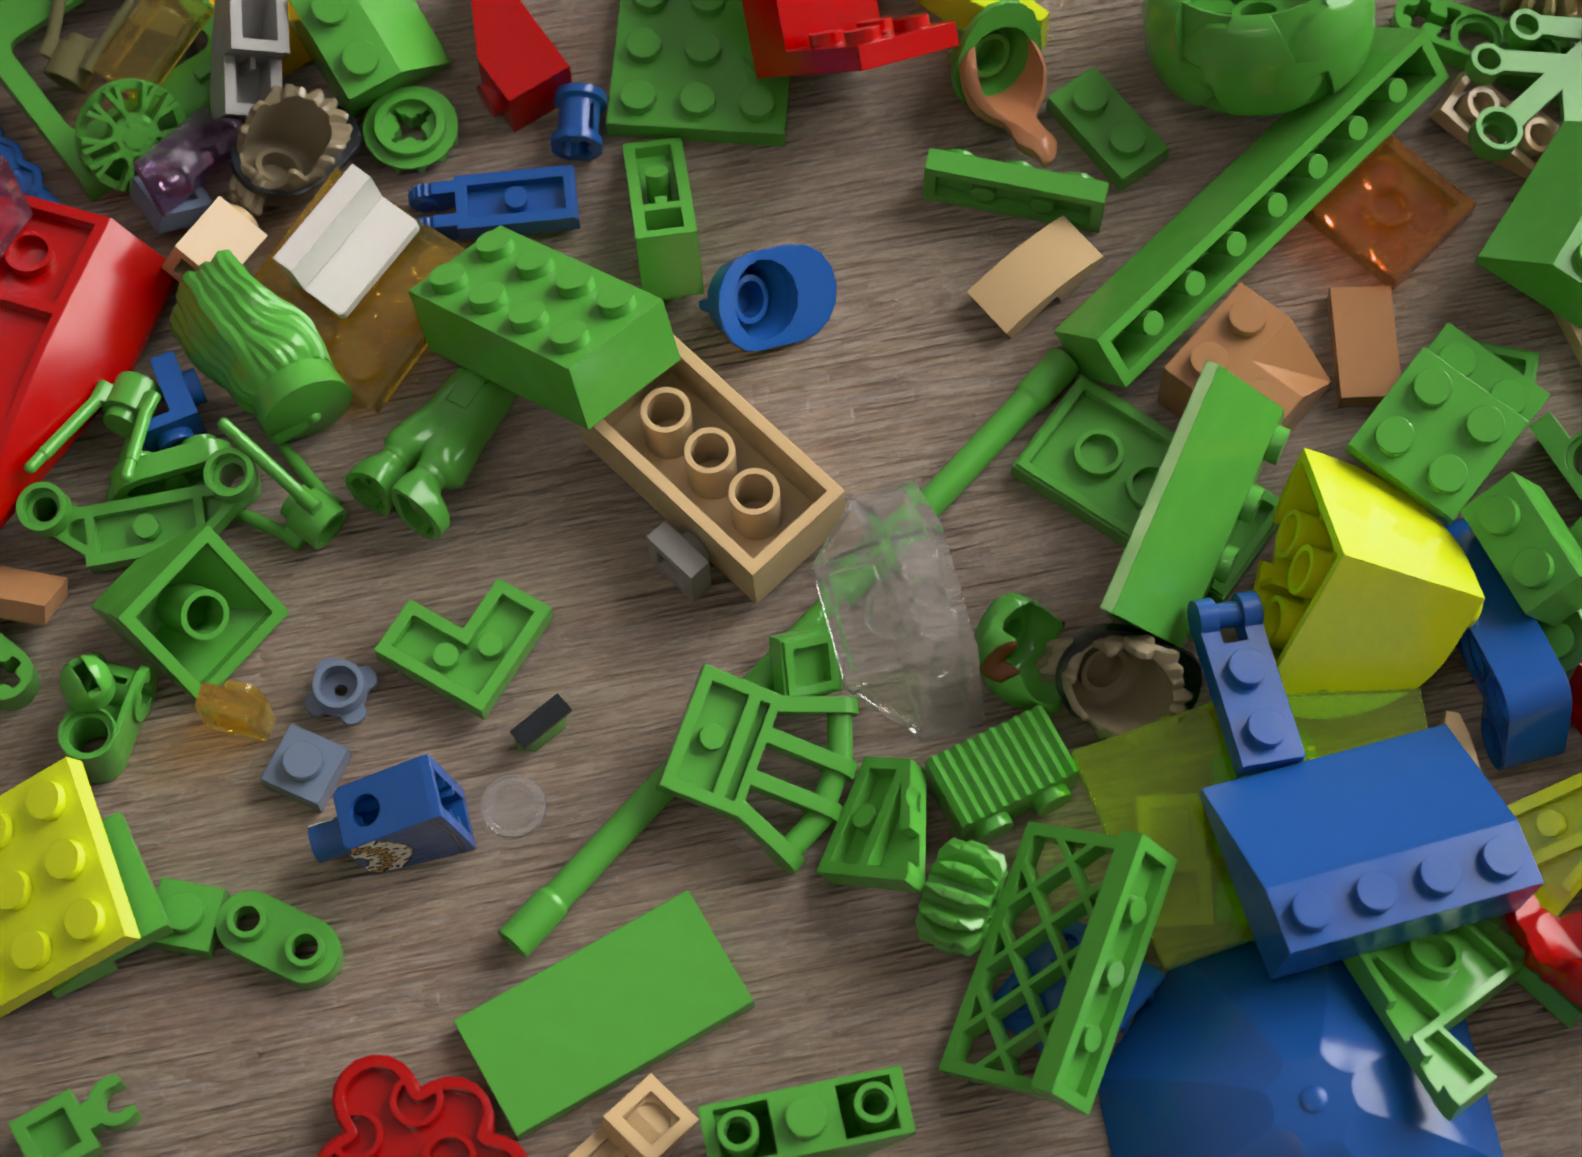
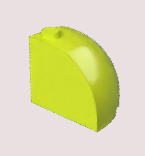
(1360, 583)

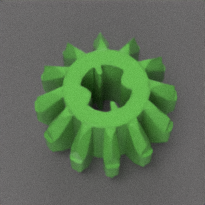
(961, 896)

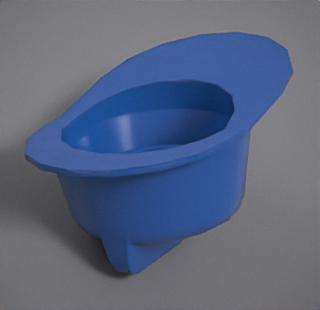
(772, 296)

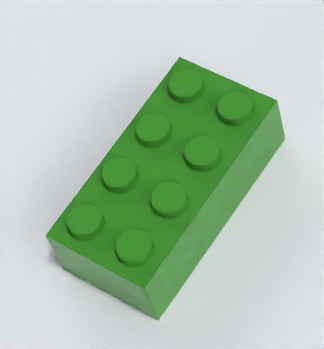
(545, 325)

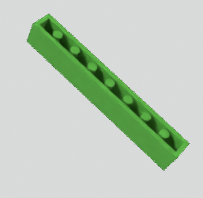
(1247, 211)

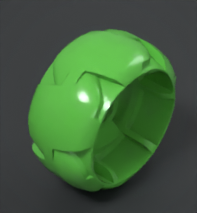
(1257, 52)

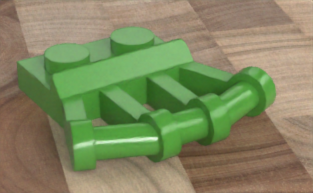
(722, 744)

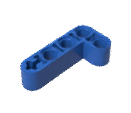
(1514, 669)

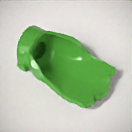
(258, 349)

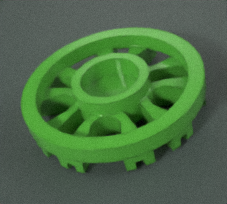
(127, 132)

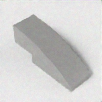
(246, 54)

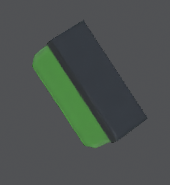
(541, 725)

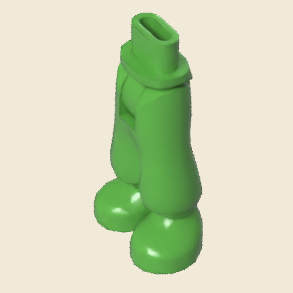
(437, 448)

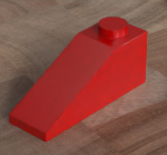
(515, 63)

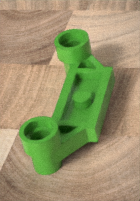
(125, 529)

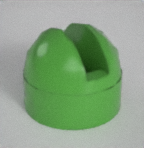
(74, 691)

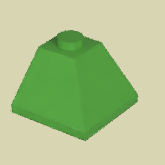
(191, 609)

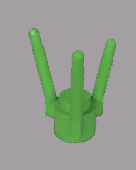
(128, 412)
(310, 509)

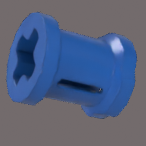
(578, 121)

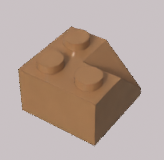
(1256, 346)

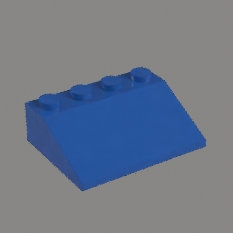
(1368, 849)

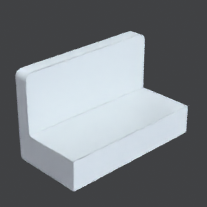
(346, 243)

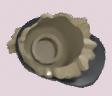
(290, 148)
(1120, 677)

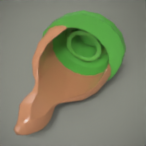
(1004, 75)

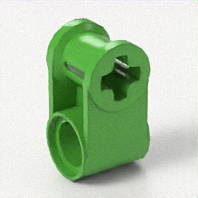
(117, 721)

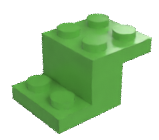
(1447, 423)

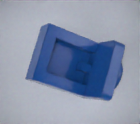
(182, 395)

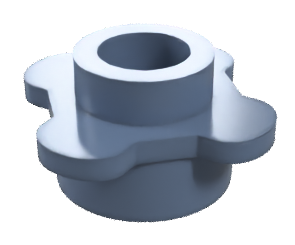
(341, 673)

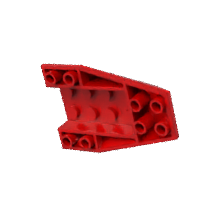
(71, 313)

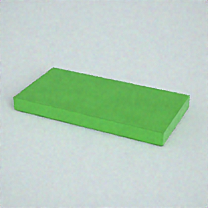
(1100, 464)
(603, 1014)

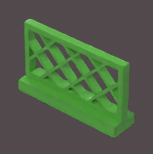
(1097, 971)

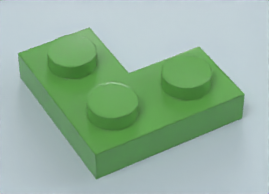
(469, 662)

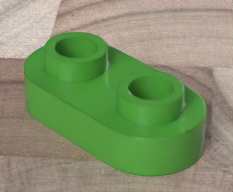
(168, 468)
(276, 938)

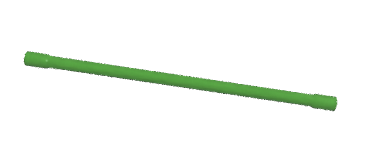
(551, 903)

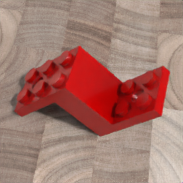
(836, 36)

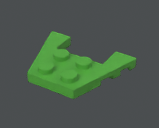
(1436, 983)

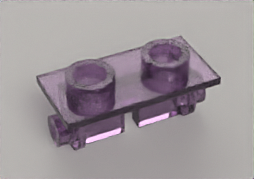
(186, 158)

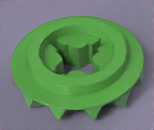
(412, 107)

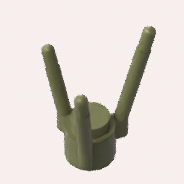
(73, 58)

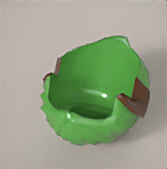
(1009, 643)

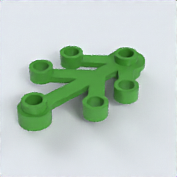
(1556, 74)

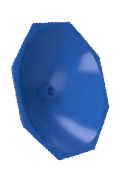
(1274, 1072)

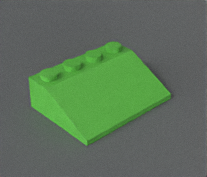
(1196, 505)

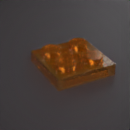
(1391, 212)

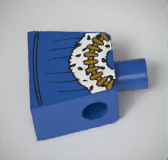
(396, 818)

